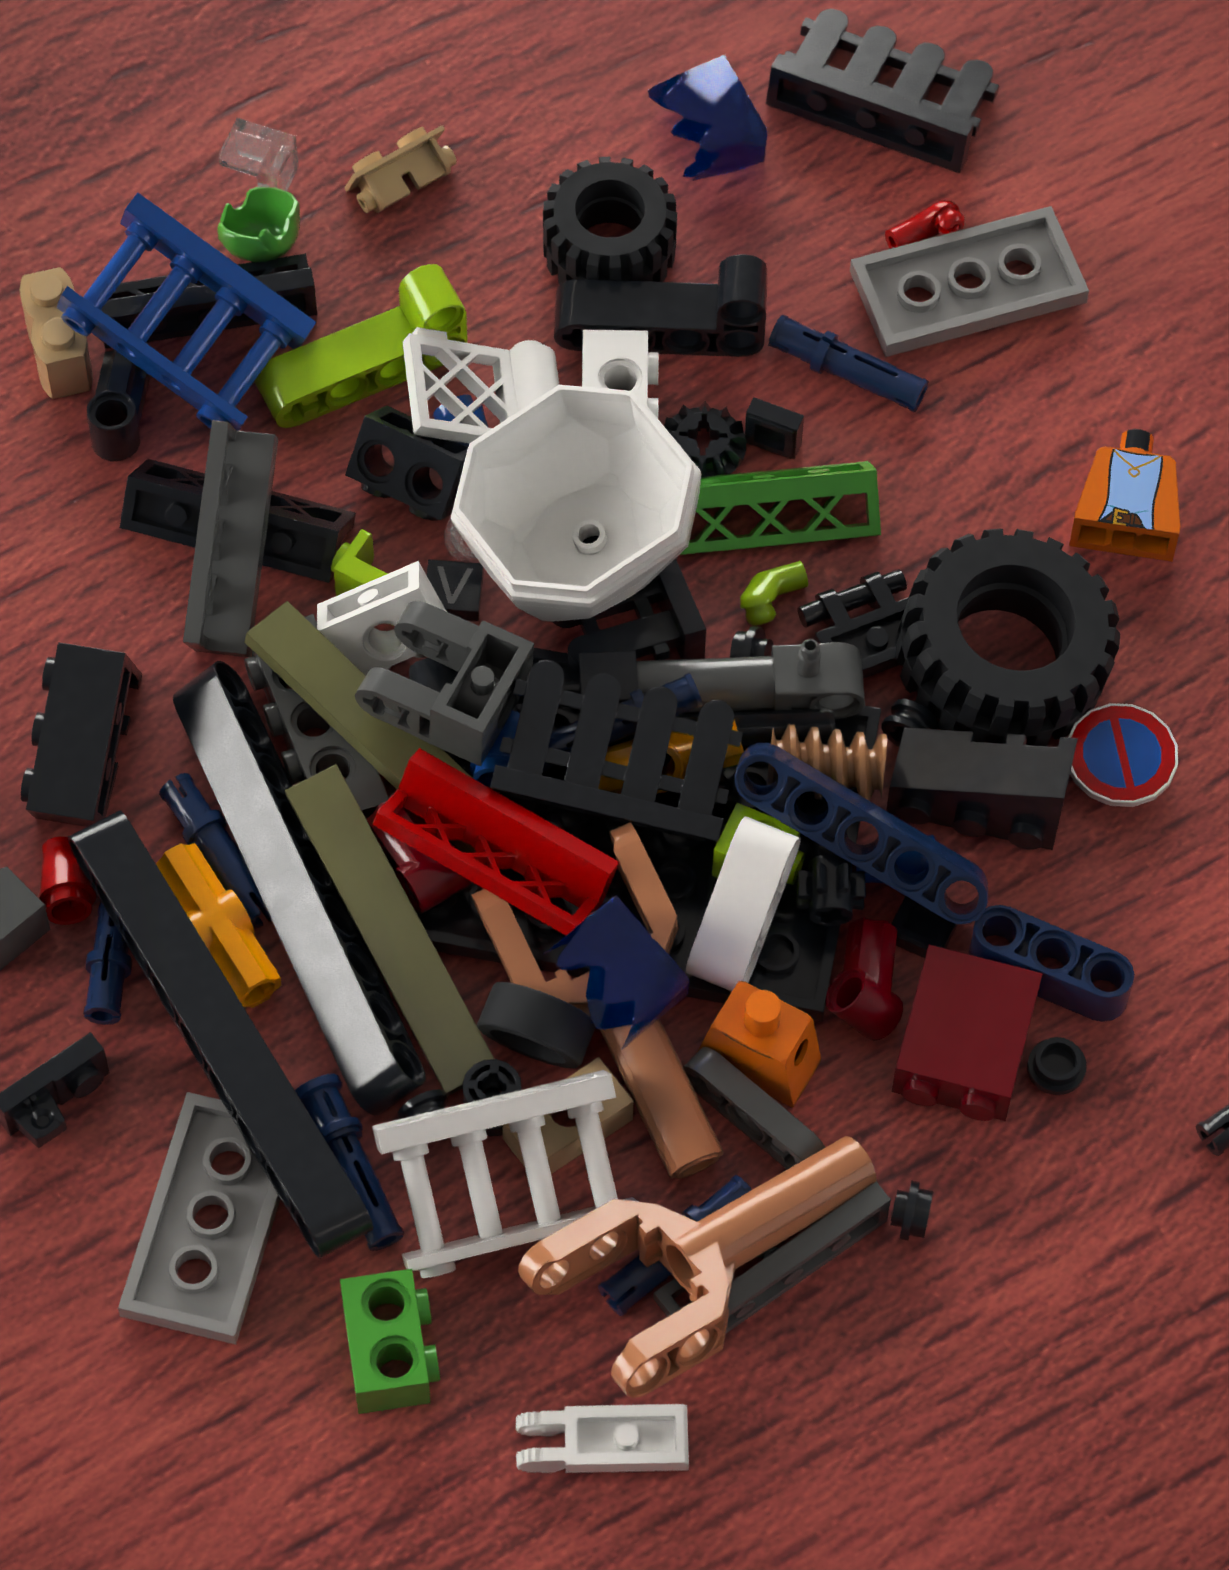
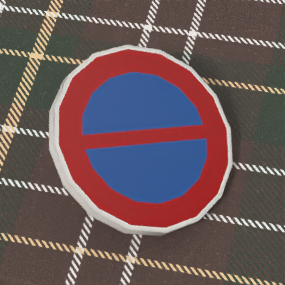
(1123, 755)

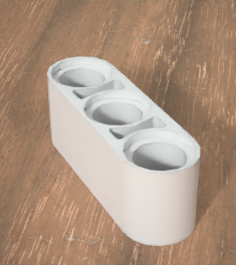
(742, 904)

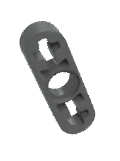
(750, 1108)

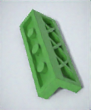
(780, 487)

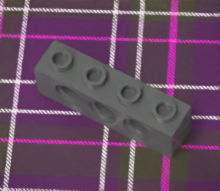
(306, 755)

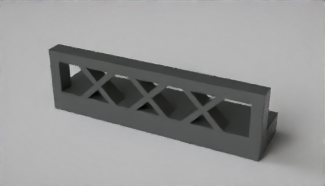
(230, 540)
(797, 1259)

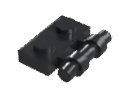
(872, 632)

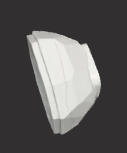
(568, 472)

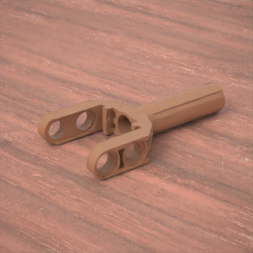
(649, 1062)
(695, 1253)

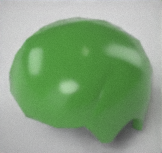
(262, 226)

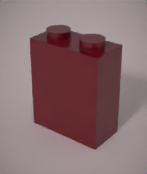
(966, 1034)

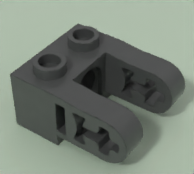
(479, 701)

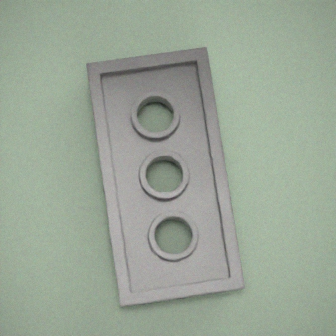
(962, 311)
(173, 1237)

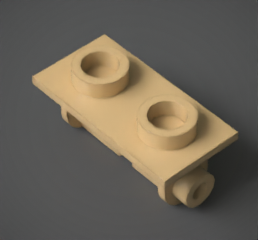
(382, 176)

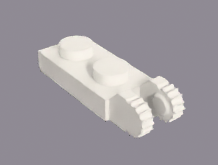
(608, 1439)

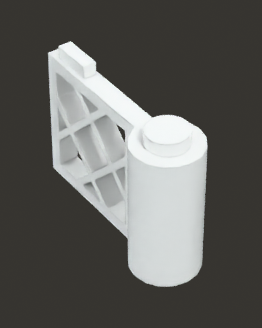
(519, 379)

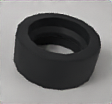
(536, 1025)

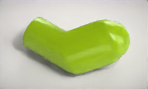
(767, 586)

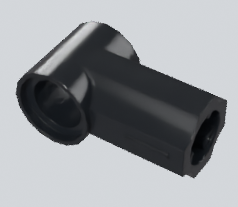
(119, 403)

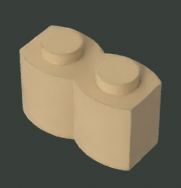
(59, 351)

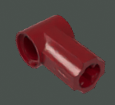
(421, 877)
(863, 989)

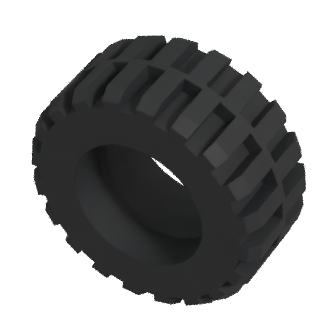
(1018, 578)

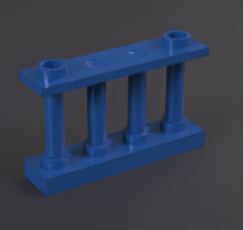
(190, 261)

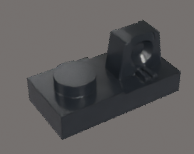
(33, 1100)

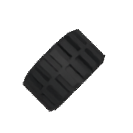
(609, 195)

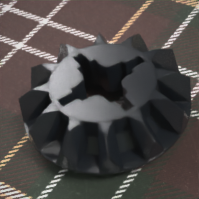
(726, 434)

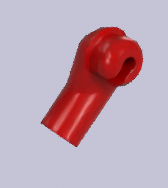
(937, 219)

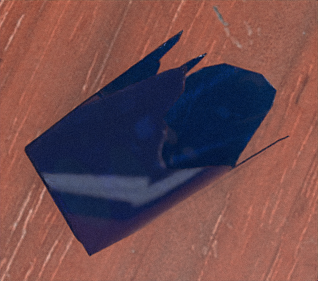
(715, 116)
(629, 970)

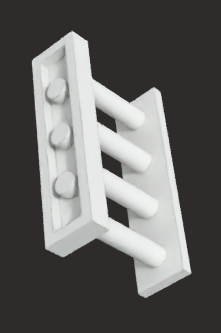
(467, 1129)

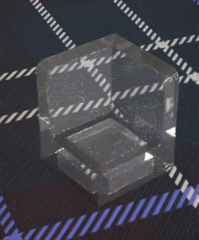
(261, 153)

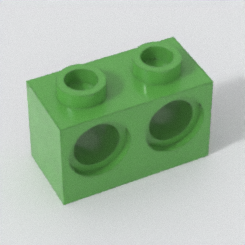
(379, 1341)

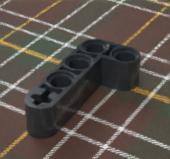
(678, 316)

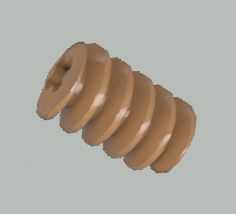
(849, 766)

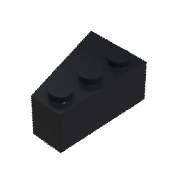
(79, 734)
(980, 786)

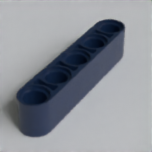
(876, 858)

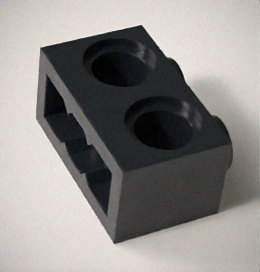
(413, 458)

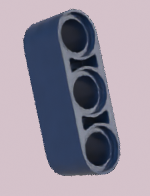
(1082, 961)

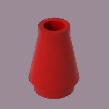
(63, 884)

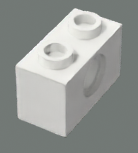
(620, 362)
(351, 617)

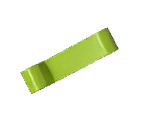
(362, 356)

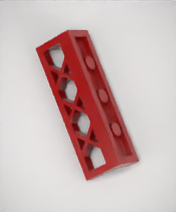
(503, 838)

